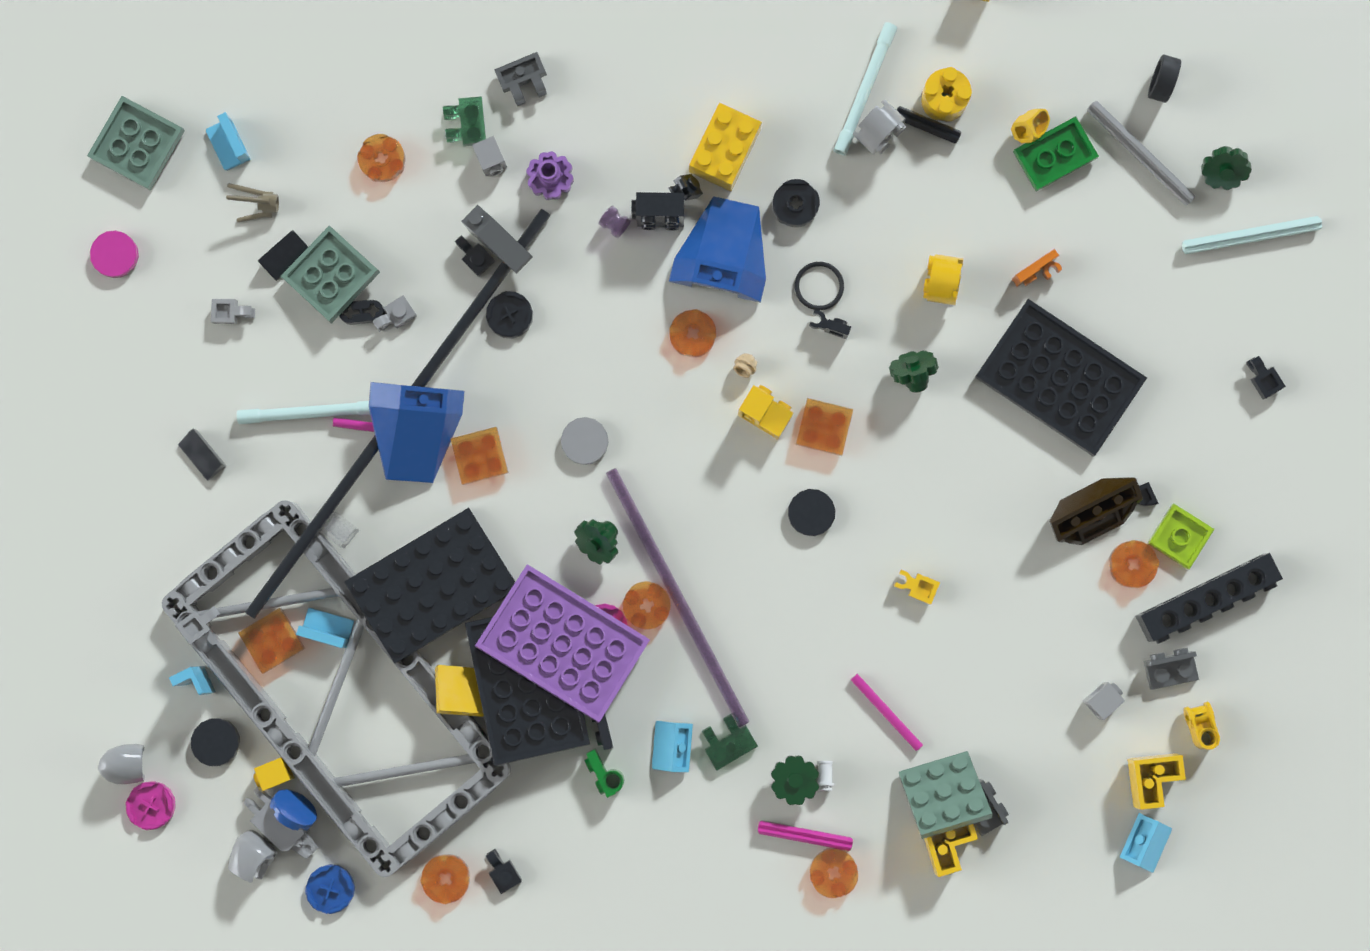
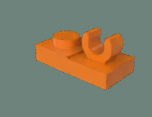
(1028, 275)

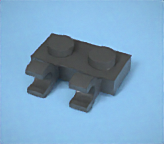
(520, 73)

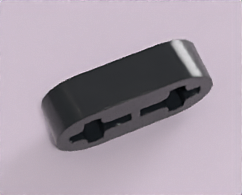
(362, 306)

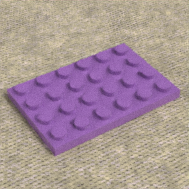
(562, 643)

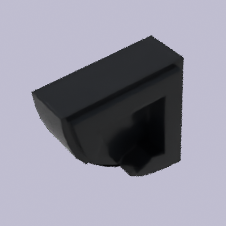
(1148, 495)

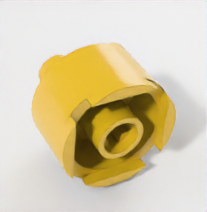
(948, 82)
(944, 279)

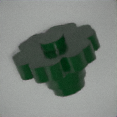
(1226, 168)
(914, 369)
(597, 540)
(794, 780)

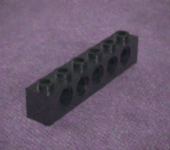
(1262, 566)

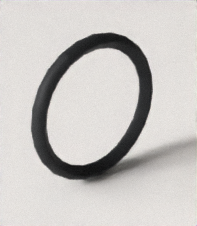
(821, 307)

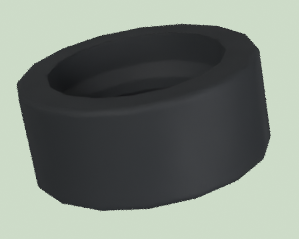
(1164, 78)

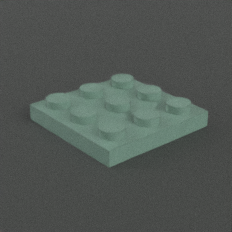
(136, 143)
(330, 274)
(945, 794)

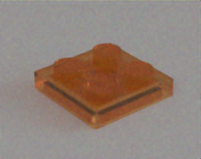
(824, 427)
(479, 455)
(271, 640)

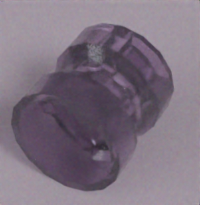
(612, 220)

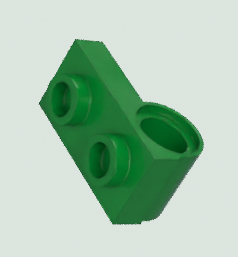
(595, 764)

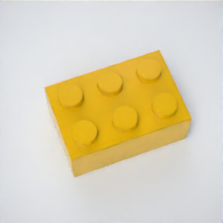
(725, 147)

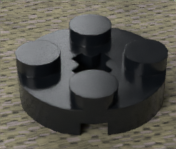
(786, 193)

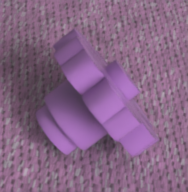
(550, 175)

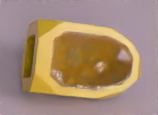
(1030, 125)

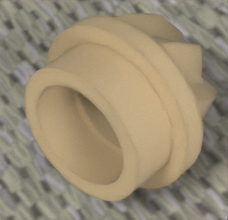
(745, 365)

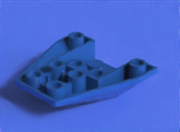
(724, 251)
(413, 428)

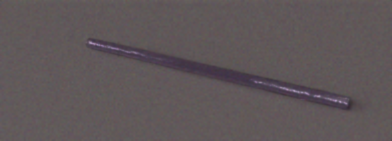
(677, 597)

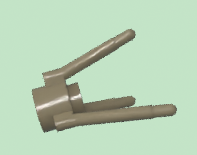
(266, 202)

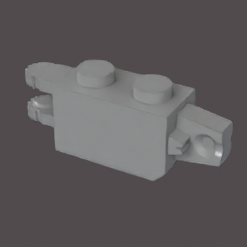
(277, 833)

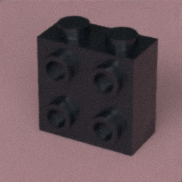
(658, 210)

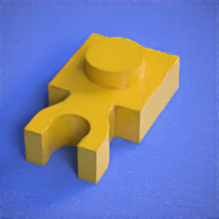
(920, 588)

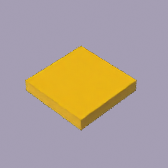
(457, 691)

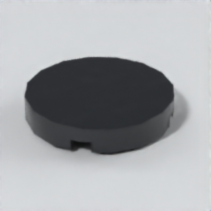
(509, 314)
(811, 512)
(215, 742)

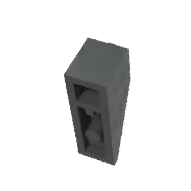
(496, 239)

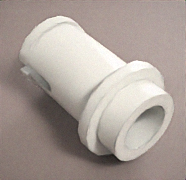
(825, 775)

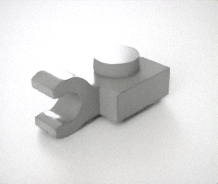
(227, 310)
(398, 312)
(195, 626)

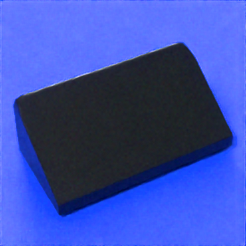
(283, 255)
(201, 454)

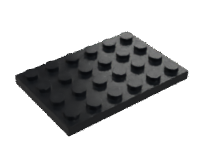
(1061, 377)
(431, 585)
(519, 714)

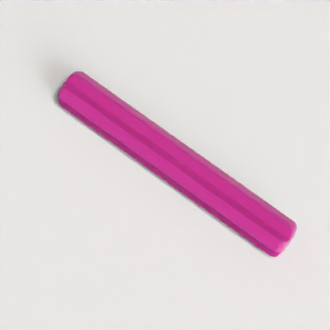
(805, 835)

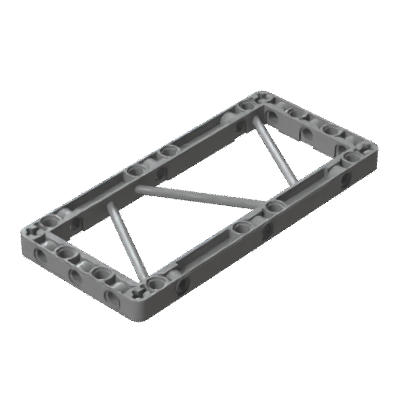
(309, 767)

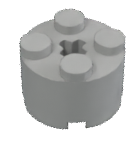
(880, 127)

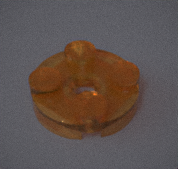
(393, 164)
(689, 346)
(1133, 550)
(635, 598)
(445, 864)
(846, 867)

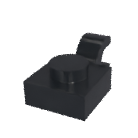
(688, 185)
(476, 258)
(835, 327)
(1266, 380)
(504, 874)

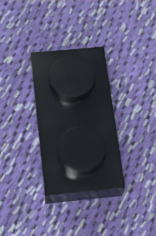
(603, 735)

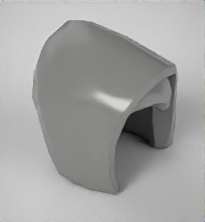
(122, 764)
(251, 856)

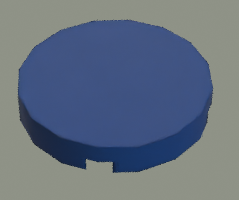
(293, 810)
(330, 889)

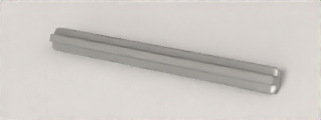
(1141, 153)

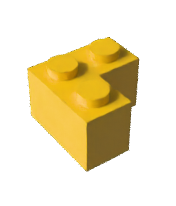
(764, 412)
(1147, 778)
(943, 851)

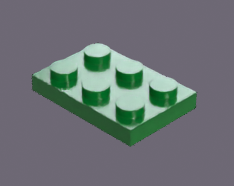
(1056, 154)

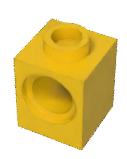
(272, 774)

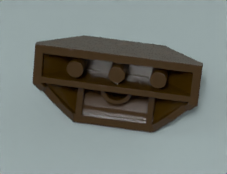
(1095, 510)

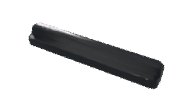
(930, 125)

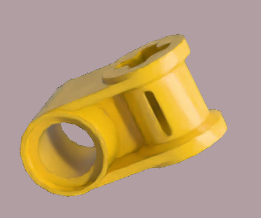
(1201, 724)

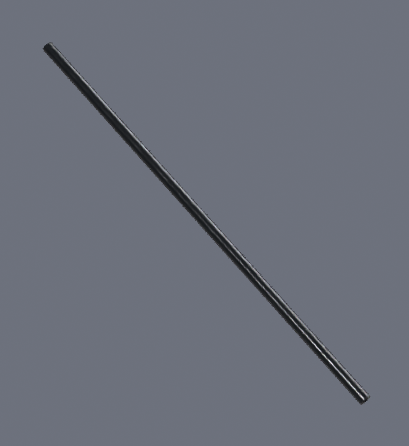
(372, 448)

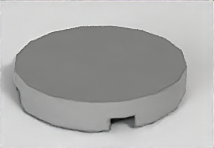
(584, 440)

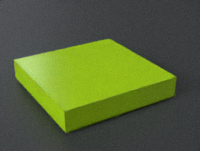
(1180, 536)

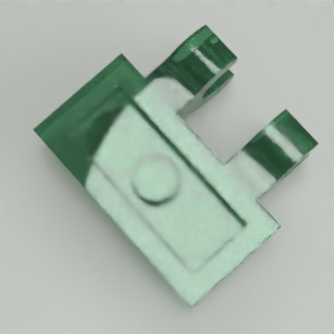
(472, 121)
(731, 746)

